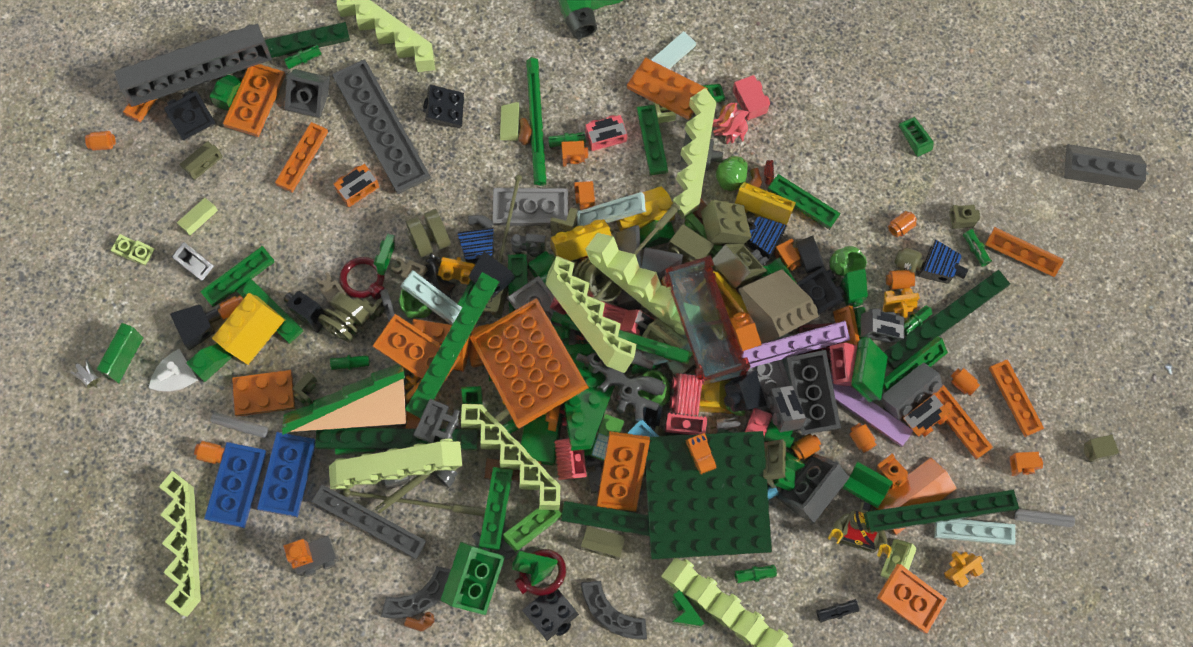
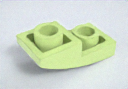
(132, 250)

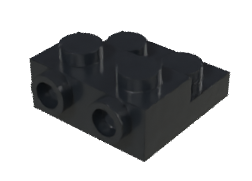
(189, 115)
(822, 289)

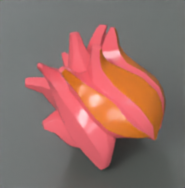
(731, 123)

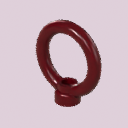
(373, 290)
(525, 585)

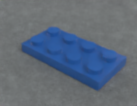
(287, 475)
(235, 485)

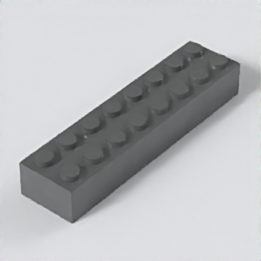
(193, 65)

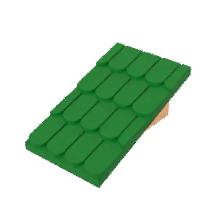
(360, 404)

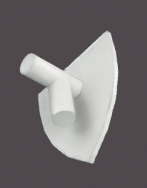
(172, 374)

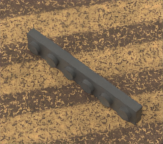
(369, 521)

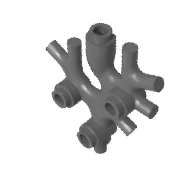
(632, 386)

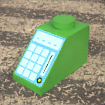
(608, 424)

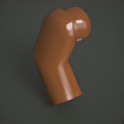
(525, 132)
(756, 177)
(422, 623)

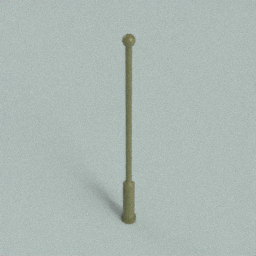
(518, 178)
(659, 225)
(455, 508)

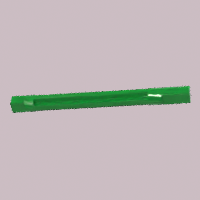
(536, 125)
(642, 343)

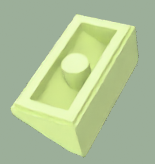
(509, 122)
(197, 216)
(901, 553)

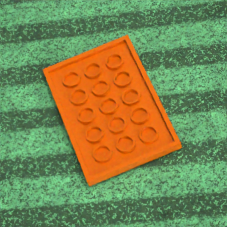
(528, 363)

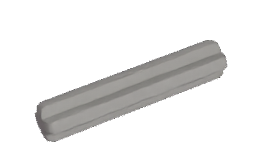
(240, 425)
(1044, 518)

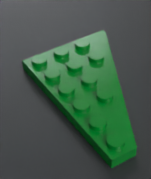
(587, 408)

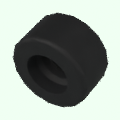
(809, 254)

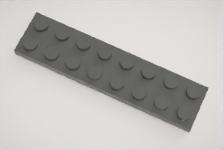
(381, 126)

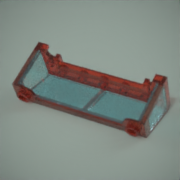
(705, 321)

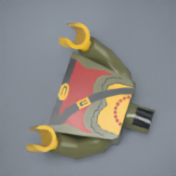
(852, 531)

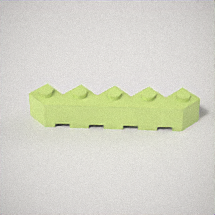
(390, 30)
(695, 152)
(636, 281)
(588, 316)
(512, 455)
(395, 464)
(183, 543)
(722, 607)

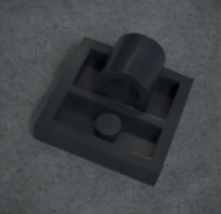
(444, 106)
(551, 614)

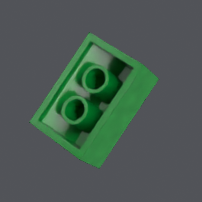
(472, 578)

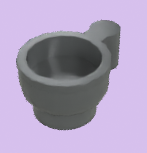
(446, 477)

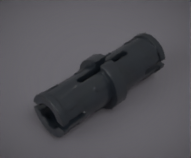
(837, 611)

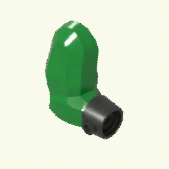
(580, 15)

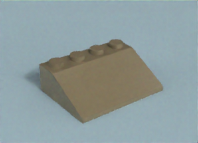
(777, 305)

